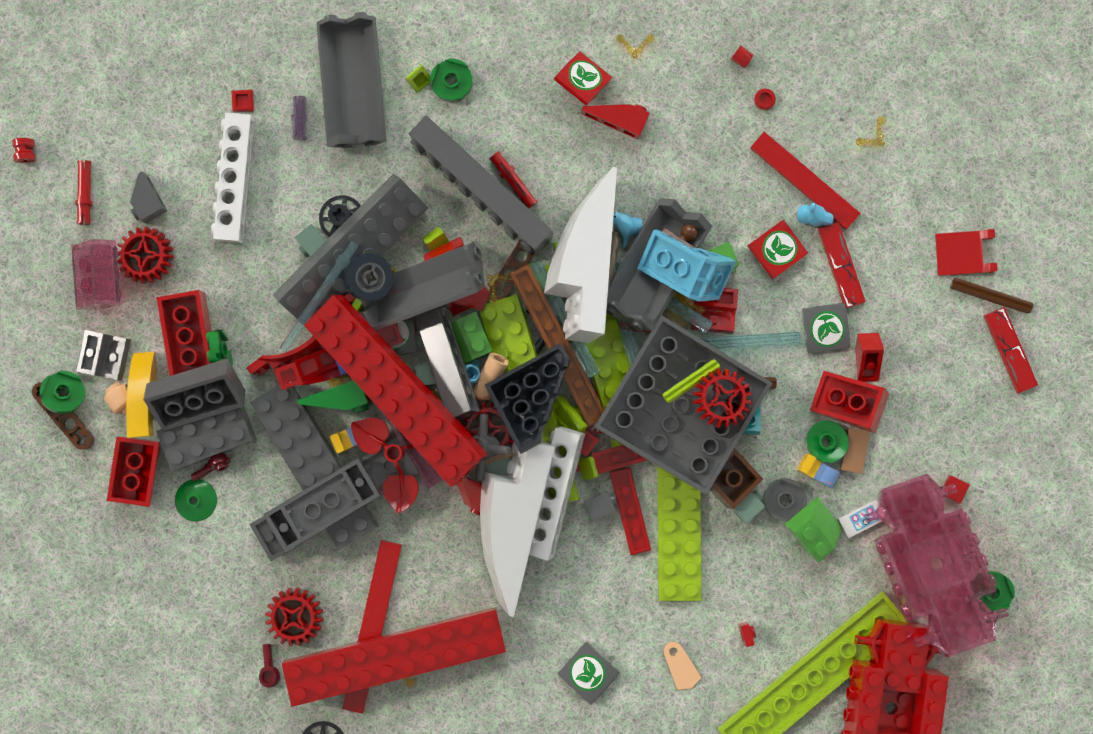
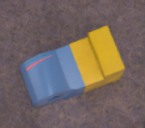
(343, 441)
(818, 470)

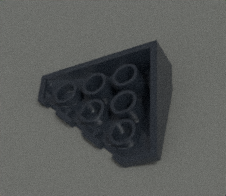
(528, 394)

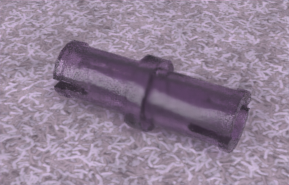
(299, 118)

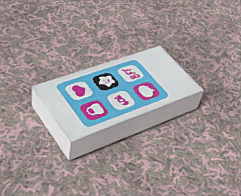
(855, 522)

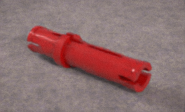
(498, 160)
(83, 192)

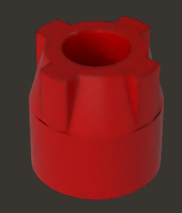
(742, 56)

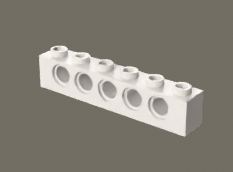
(239, 188)
(573, 442)

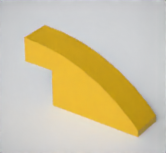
(138, 415)

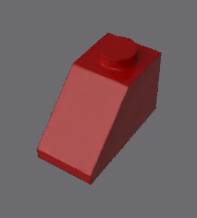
(869, 356)
(471, 493)

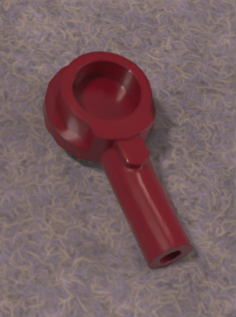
(217, 462)
(269, 675)

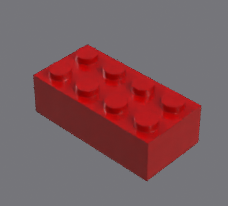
(184, 330)

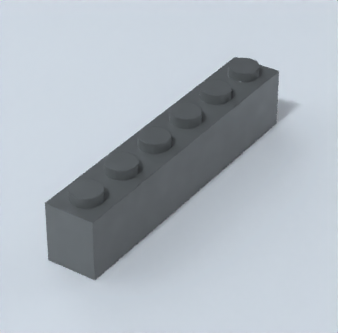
(446, 363)

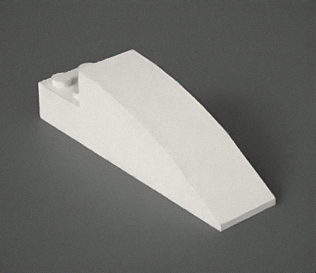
(583, 262)
(509, 519)

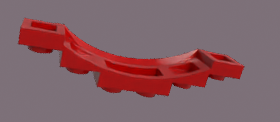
(261, 365)
(321, 365)

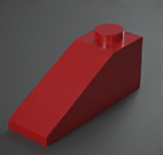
(623, 117)

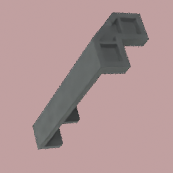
(351, 81)
(428, 286)
(636, 295)

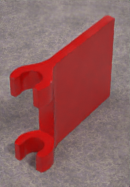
(963, 252)

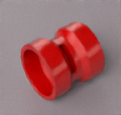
(23, 150)

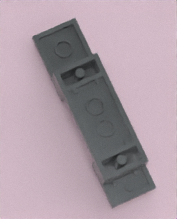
(326, 502)

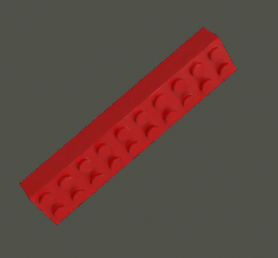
(395, 389)
(393, 656)

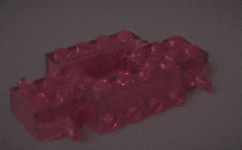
(947, 595)

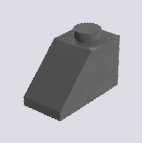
(146, 200)

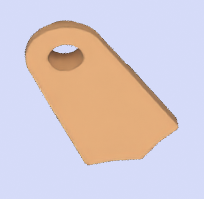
(681, 667)

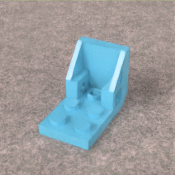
(687, 270)

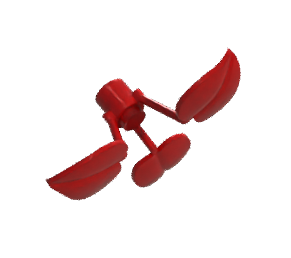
(370, 436)

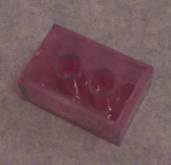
(96, 274)

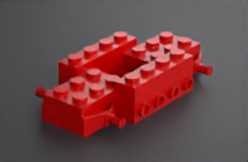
(895, 676)

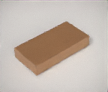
(855, 456)

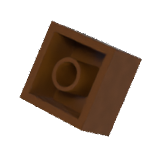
(735, 480)

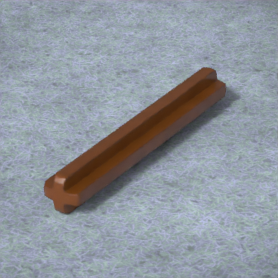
(991, 295)

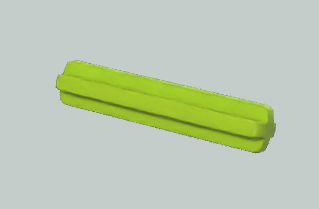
(690, 381)

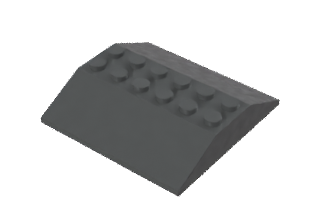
(673, 432)

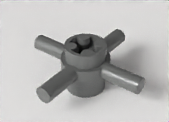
(489, 444)

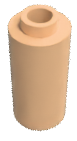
(493, 368)

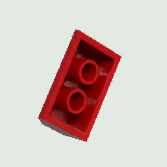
(133, 471)

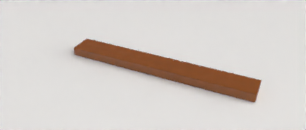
(553, 335)

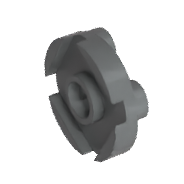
(780, 488)

